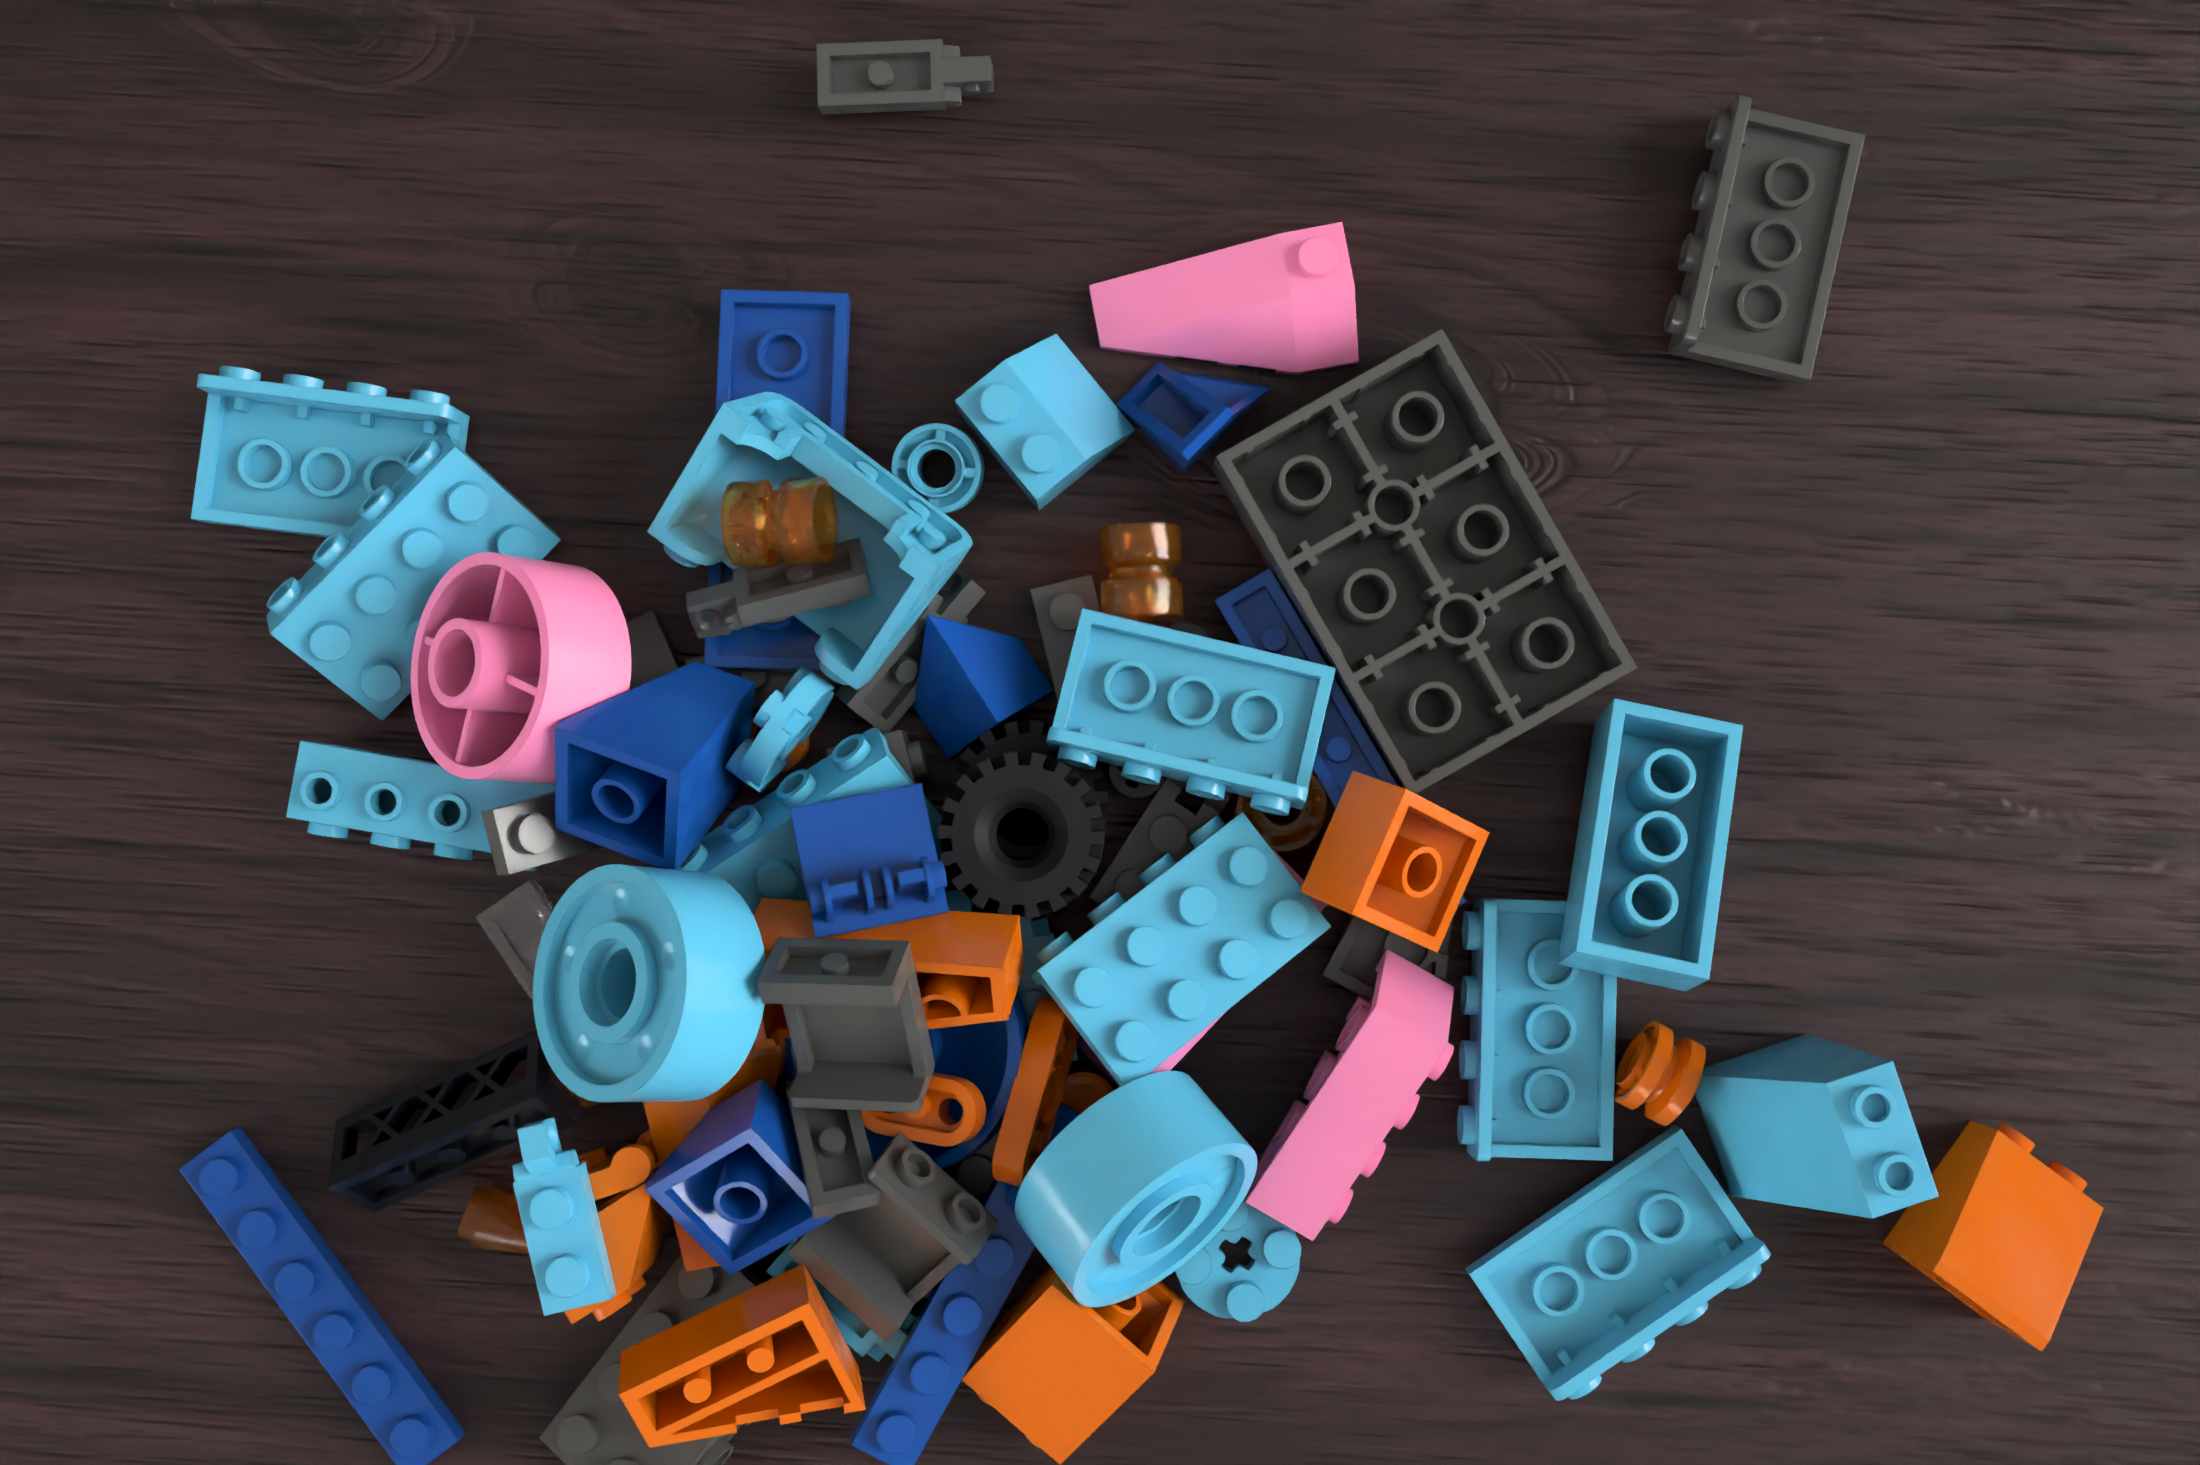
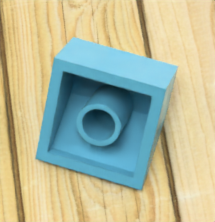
(1044, 419)

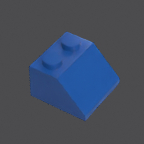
(738, 1180)

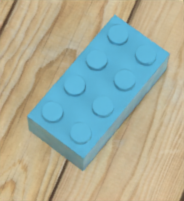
(1651, 846)

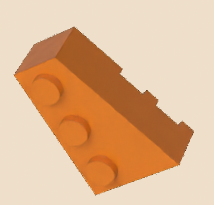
(741, 1364)

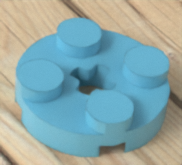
(784, 722)
(1248, 1289)

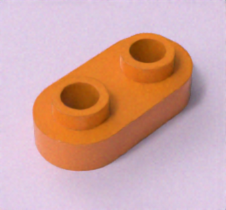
(932, 1122)

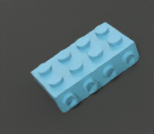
(306, 453)
(369, 587)
(1191, 711)
(757, 841)
(1179, 948)
(1537, 1039)
(1618, 1265)

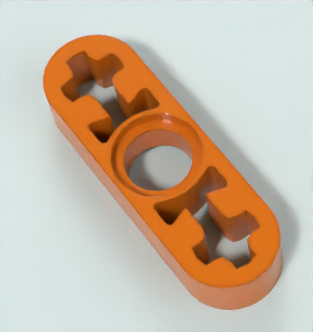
(1035, 1092)

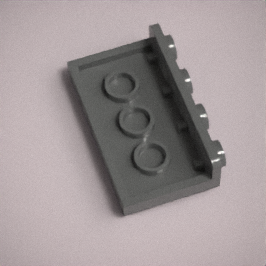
(1763, 242)
(594, 1420)

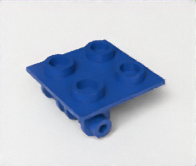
(869, 861)

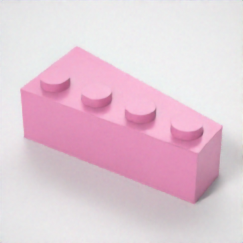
(1356, 1098)

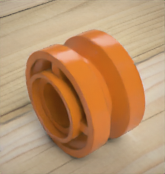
(1659, 1073)

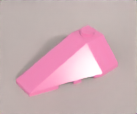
(1252, 304)

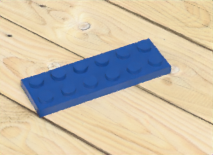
(799, 350)

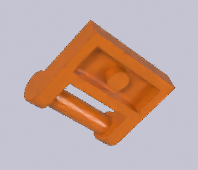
(621, 1170)

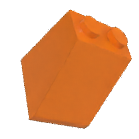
(2001, 1231)
(1069, 1365)

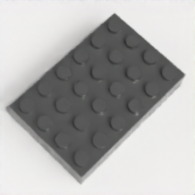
(1423, 563)

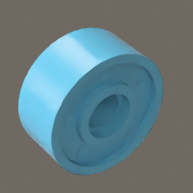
(648, 985)
(1134, 1187)

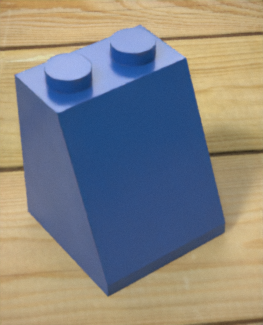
(652, 764)

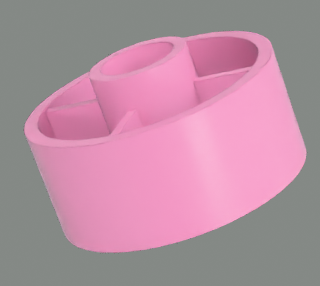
(508, 658)

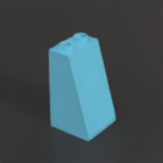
(1815, 1129)

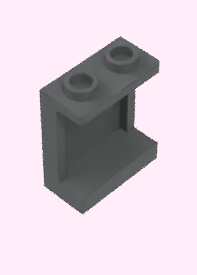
(851, 1022)
(896, 1251)

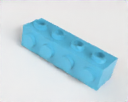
(396, 799)

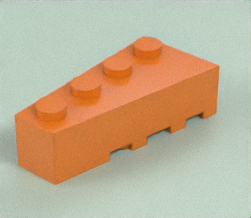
(962, 962)

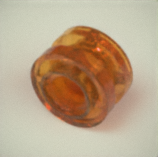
(1296, 832)

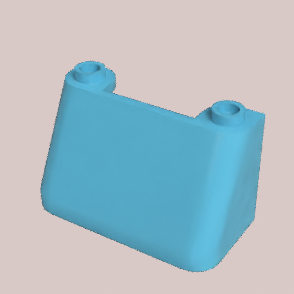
(904, 537)

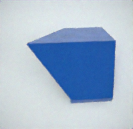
(1186, 411)
(972, 682)

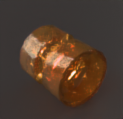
(770, 523)
(1141, 571)

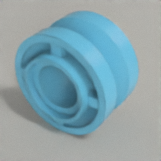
(968, 461)

